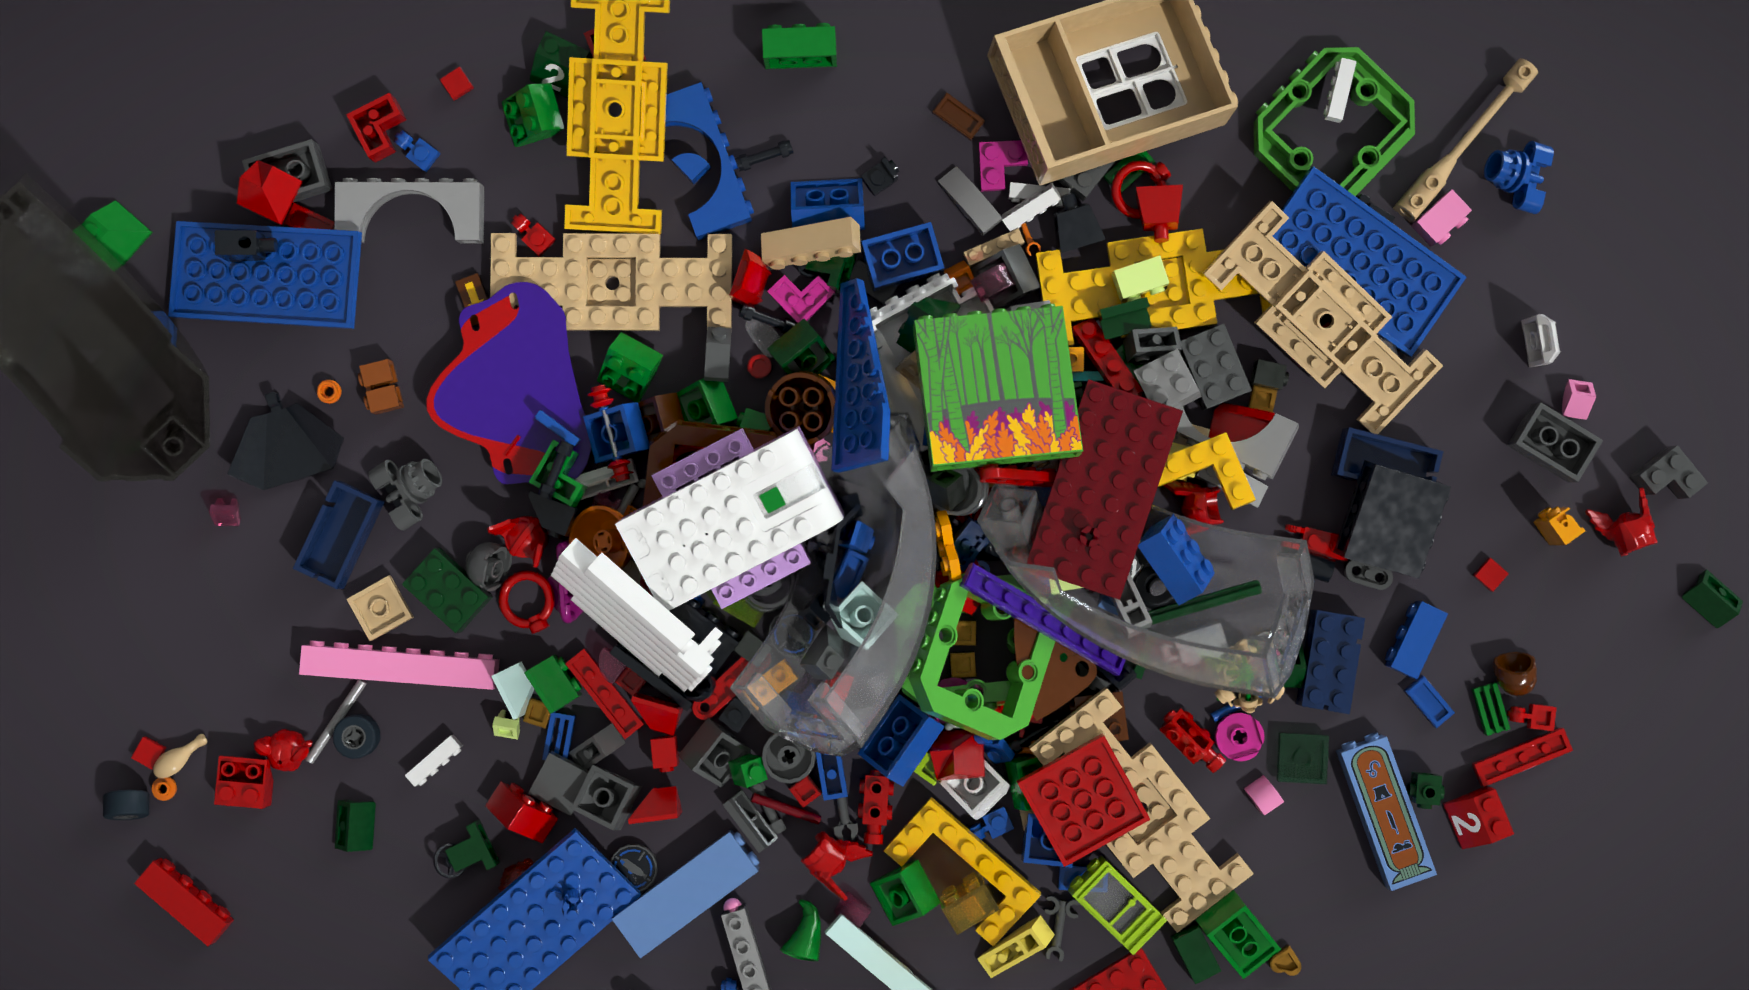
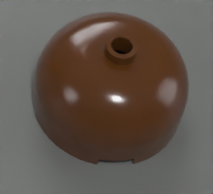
(788, 400)

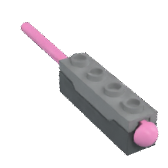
(744, 946)

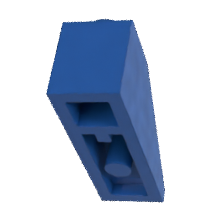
(857, 537)

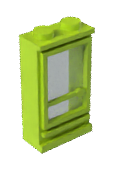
(1116, 904)

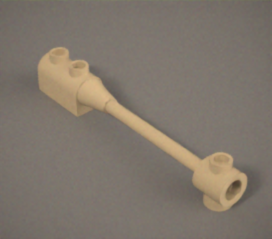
(1434, 178)

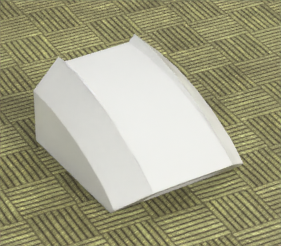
(1540, 340)
(978, 794)

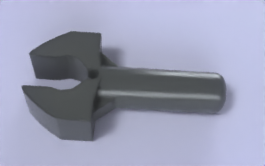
(844, 820)

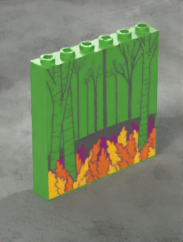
(997, 387)

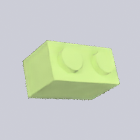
(1140, 279)

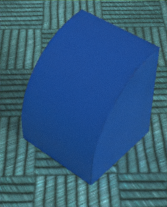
(691, 166)

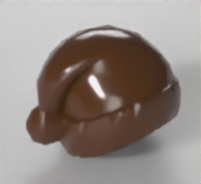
(1515, 672)

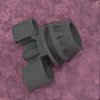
(406, 488)

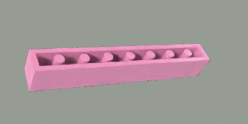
(398, 666)

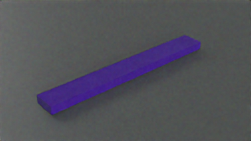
(1034, 615)

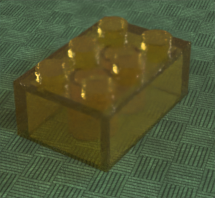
(968, 902)

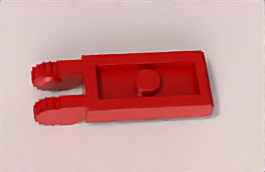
(1318, 541)

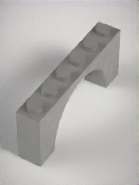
(463, 201)
(1260, 452)

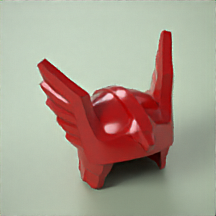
(1199, 502)
(1630, 530)
(523, 537)
(830, 859)

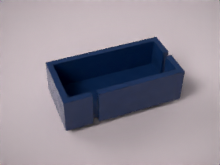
(1385, 451)
(338, 535)
(1330, 661)

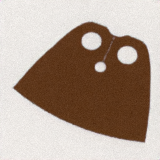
(1060, 679)

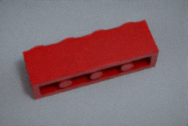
(184, 901)

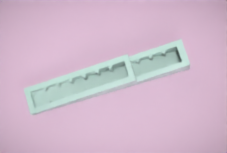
(873, 956)

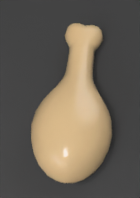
(175, 759)

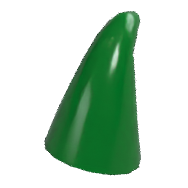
(806, 940)

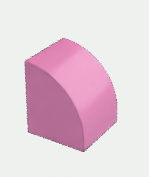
(1578, 399)
(1263, 795)

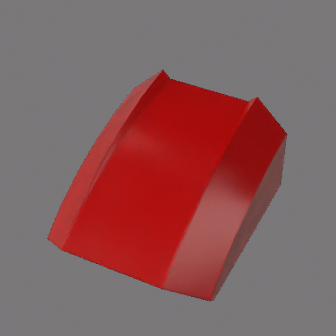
(750, 279)
(1238, 421)

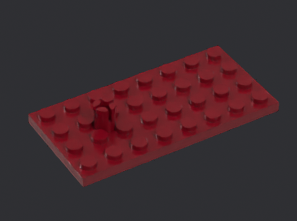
(1107, 491)

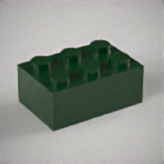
(447, 590)

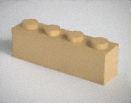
(811, 243)

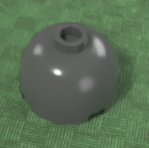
(488, 564)

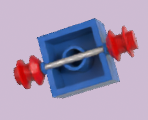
(615, 432)

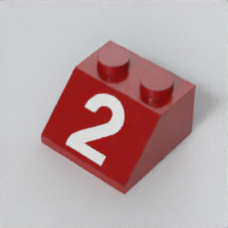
(1478, 818)

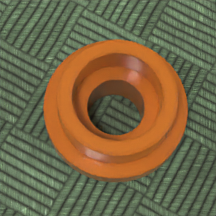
(322, 388)
(171, 788)

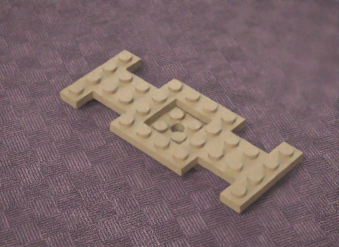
(644, 280)
(1305, 295)
(1167, 836)

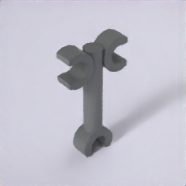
(1061, 908)

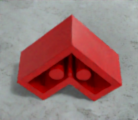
(371, 125)
(520, 812)

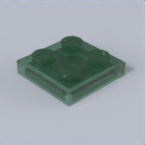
(1302, 758)

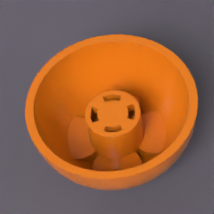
(598, 532)

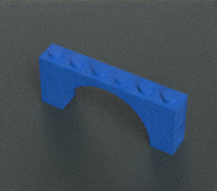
(727, 205)

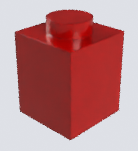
(665, 753)

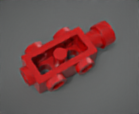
(1188, 739)
(875, 800)

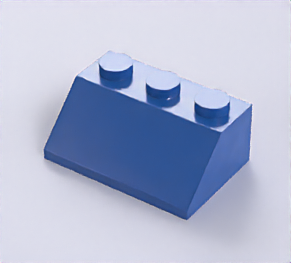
(827, 201)

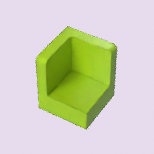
(926, 770)

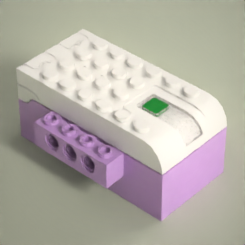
(731, 519)

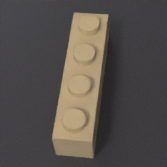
(984, 251)

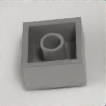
(1168, 381)

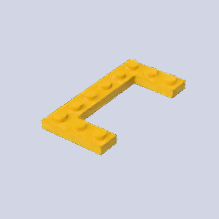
(1221, 456)
(1017, 890)

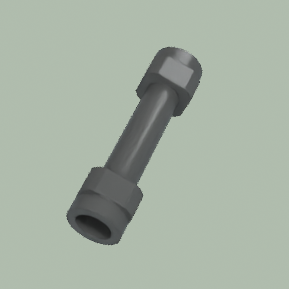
(776, 823)

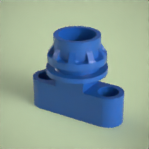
(1519, 174)

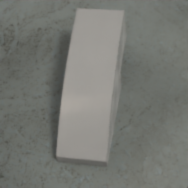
(970, 200)

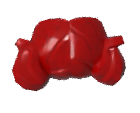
(284, 749)

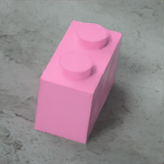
(1442, 217)

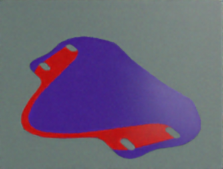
(509, 375)

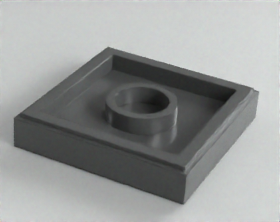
(559, 782)

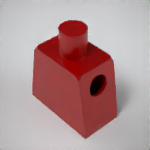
(1159, 209)

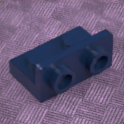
(969, 542)

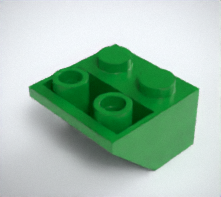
(532, 114)
(629, 367)

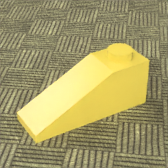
(1017, 946)

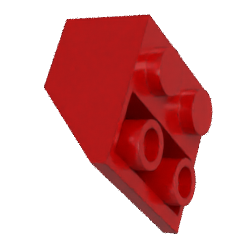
(243, 782)

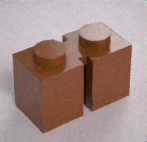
(377, 375)

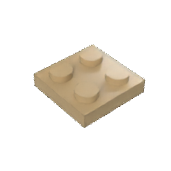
(380, 608)

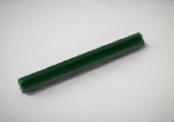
(1206, 601)

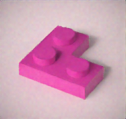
(993, 159)
(801, 304)

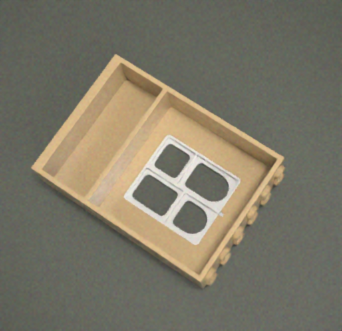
(1058, 109)

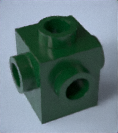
(1425, 789)

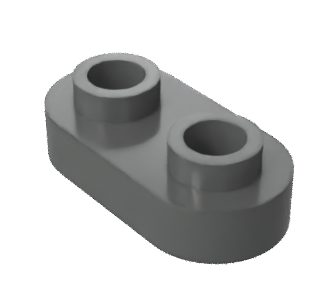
(1367, 575)

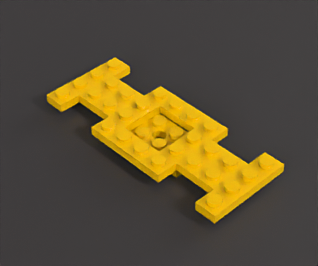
(619, 141)
(1184, 303)

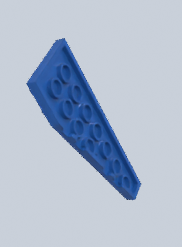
(861, 397)

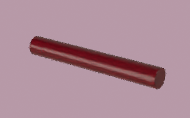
(786, 808)

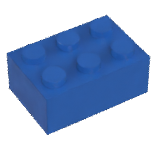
(902, 256)
(1176, 559)
(900, 740)

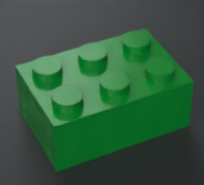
(799, 46)

